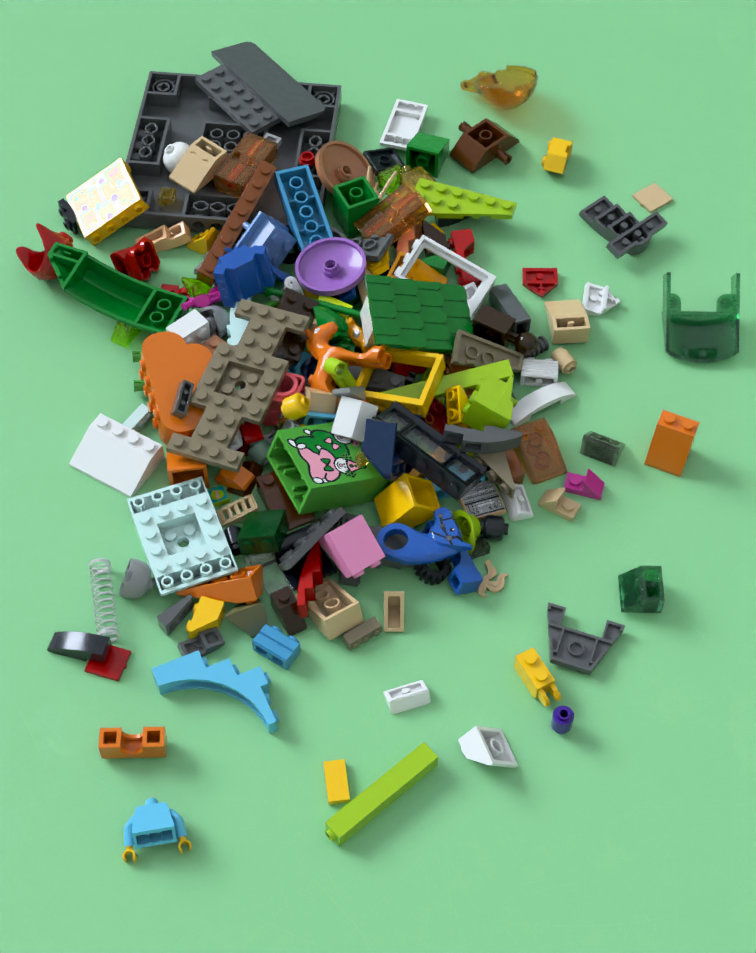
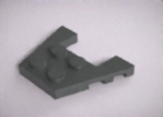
(575, 648)

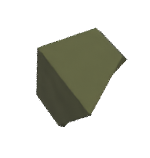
(248, 617)

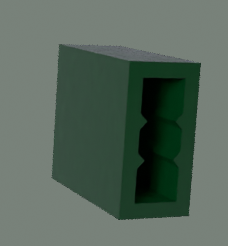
(263, 532)

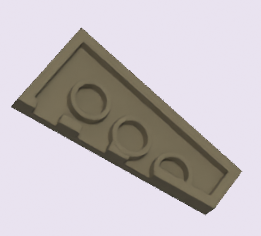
(476, 352)

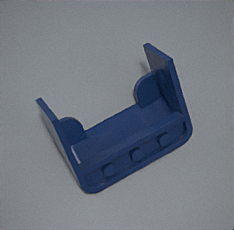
(380, 448)

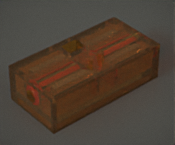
(242, 162)
(394, 214)

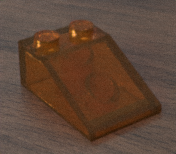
(539, 452)

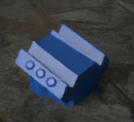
(243, 274)

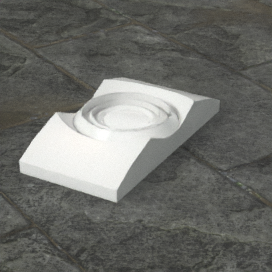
(403, 124)

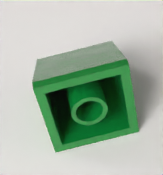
(427, 152)
(352, 202)

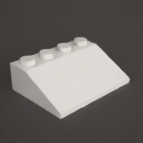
(117, 455)

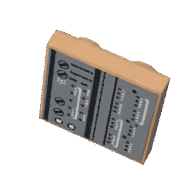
(483, 501)

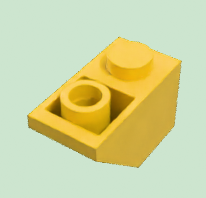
(207, 615)

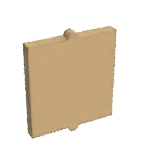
(652, 197)

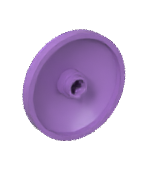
(330, 266)

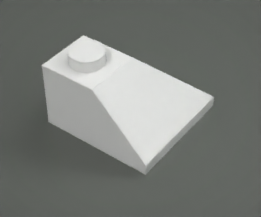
(487, 747)

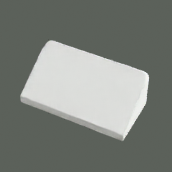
(519, 506)
(407, 697)

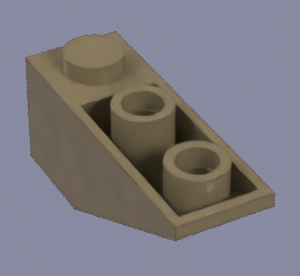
(497, 470)

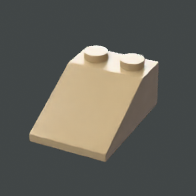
(334, 610)

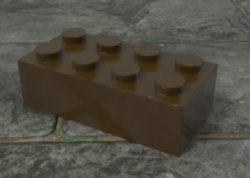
(293, 344)

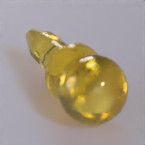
(360, 459)

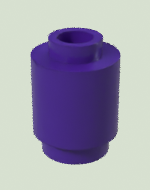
(562, 719)

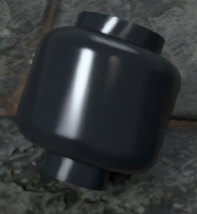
(494, 527)

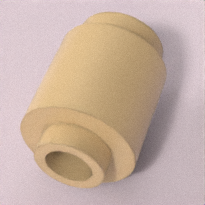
(566, 362)

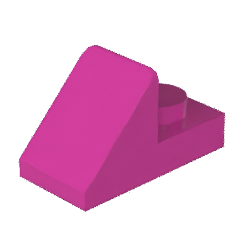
(587, 486)

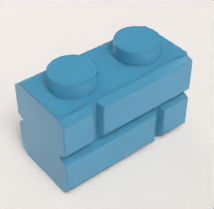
(276, 646)

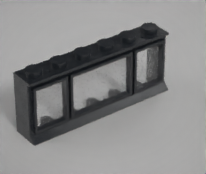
(425, 452)

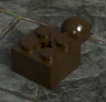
(500, 330)

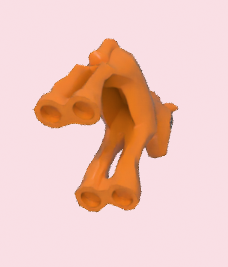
(318, 345)

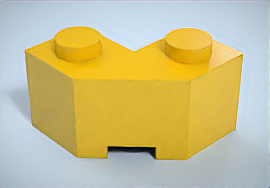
(557, 155)

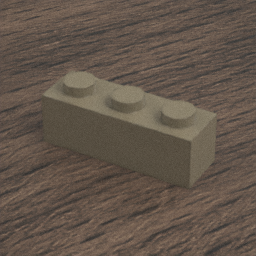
(362, 633)

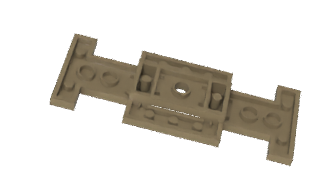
(250, 365)

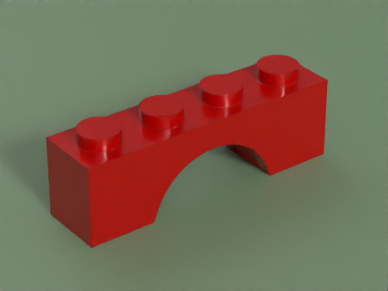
(463, 243)

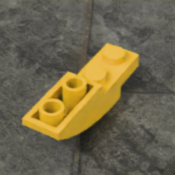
(456, 401)

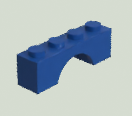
(465, 576)

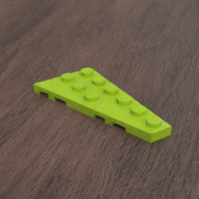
(455, 202)

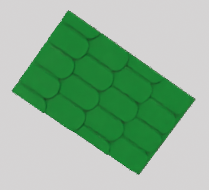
(413, 314)

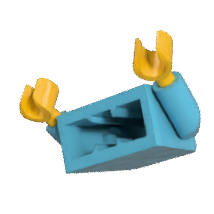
(153, 826)

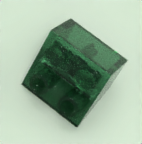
(641, 590)

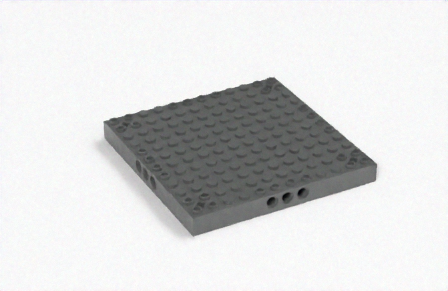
(182, 112)

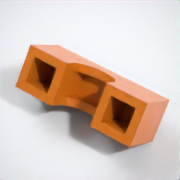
(117, 744)

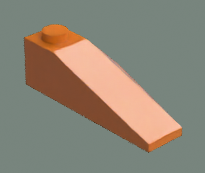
(236, 588)

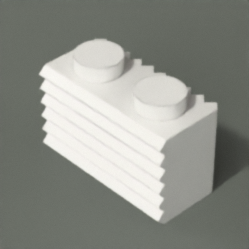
(538, 372)

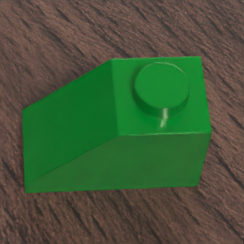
(324, 315)

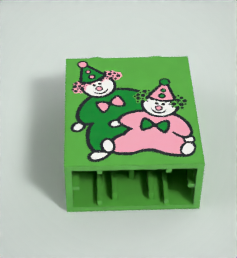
(321, 469)

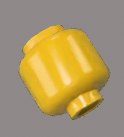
(295, 406)

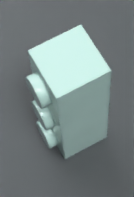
(138, 418)

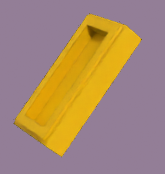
(336, 781)

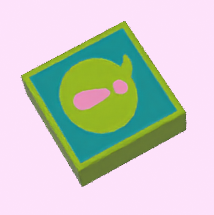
(218, 495)

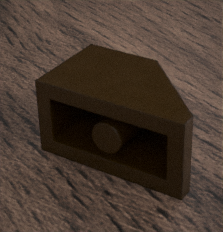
(434, 234)
(286, 609)

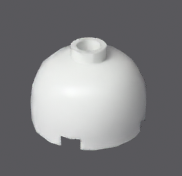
(173, 154)

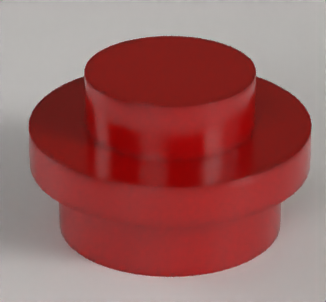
(307, 158)

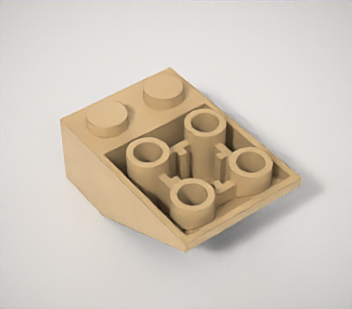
(198, 164)
(567, 321)

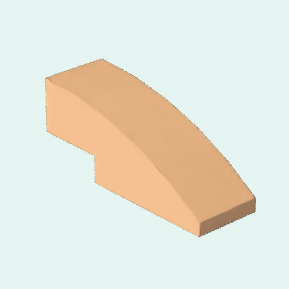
(169, 238)

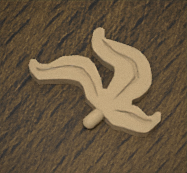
(492, 586)

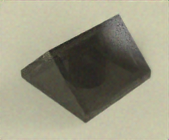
(601, 448)

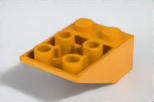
(419, 272)

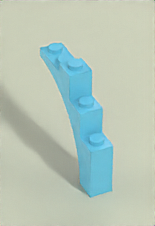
(223, 677)

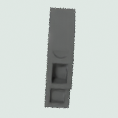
(487, 441)

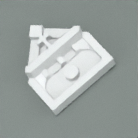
(598, 299)

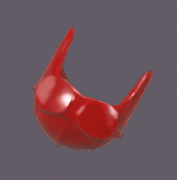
(38, 262)

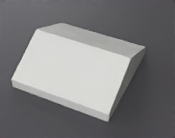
(351, 418)

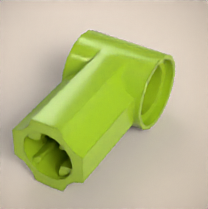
(339, 372)

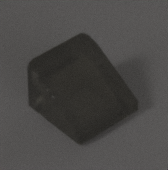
(481, 548)

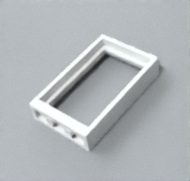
(424, 242)

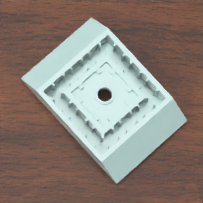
(175, 516)

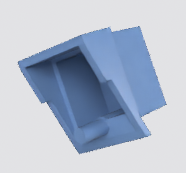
(269, 233)

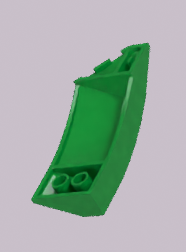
(114, 292)

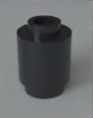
(231, 535)

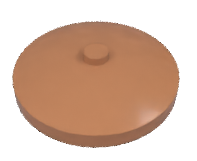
(340, 163)

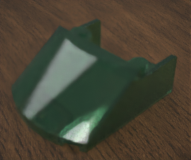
(698, 334)

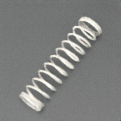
(98, 571)

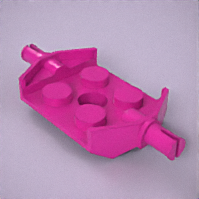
(203, 299)

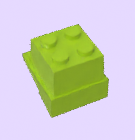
(490, 404)

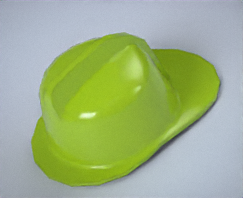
(469, 527)

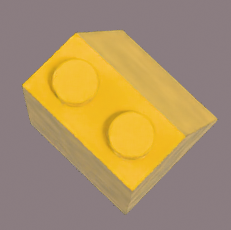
(407, 501)

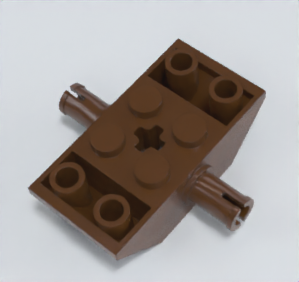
(482, 144)

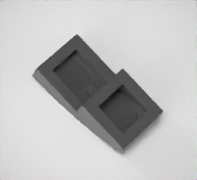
(206, 642)

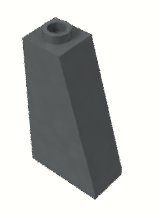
(505, 301)

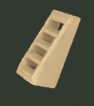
(241, 503)

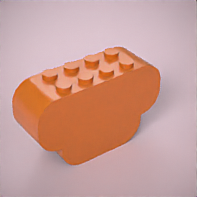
(163, 366)

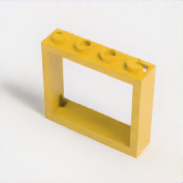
(410, 357)

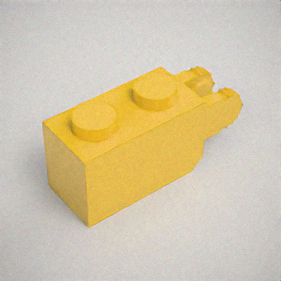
(536, 676)

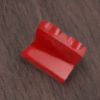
(137, 260)

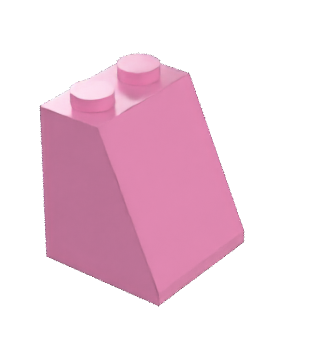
(352, 547)

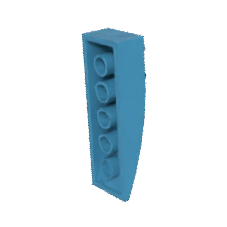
(302, 205)

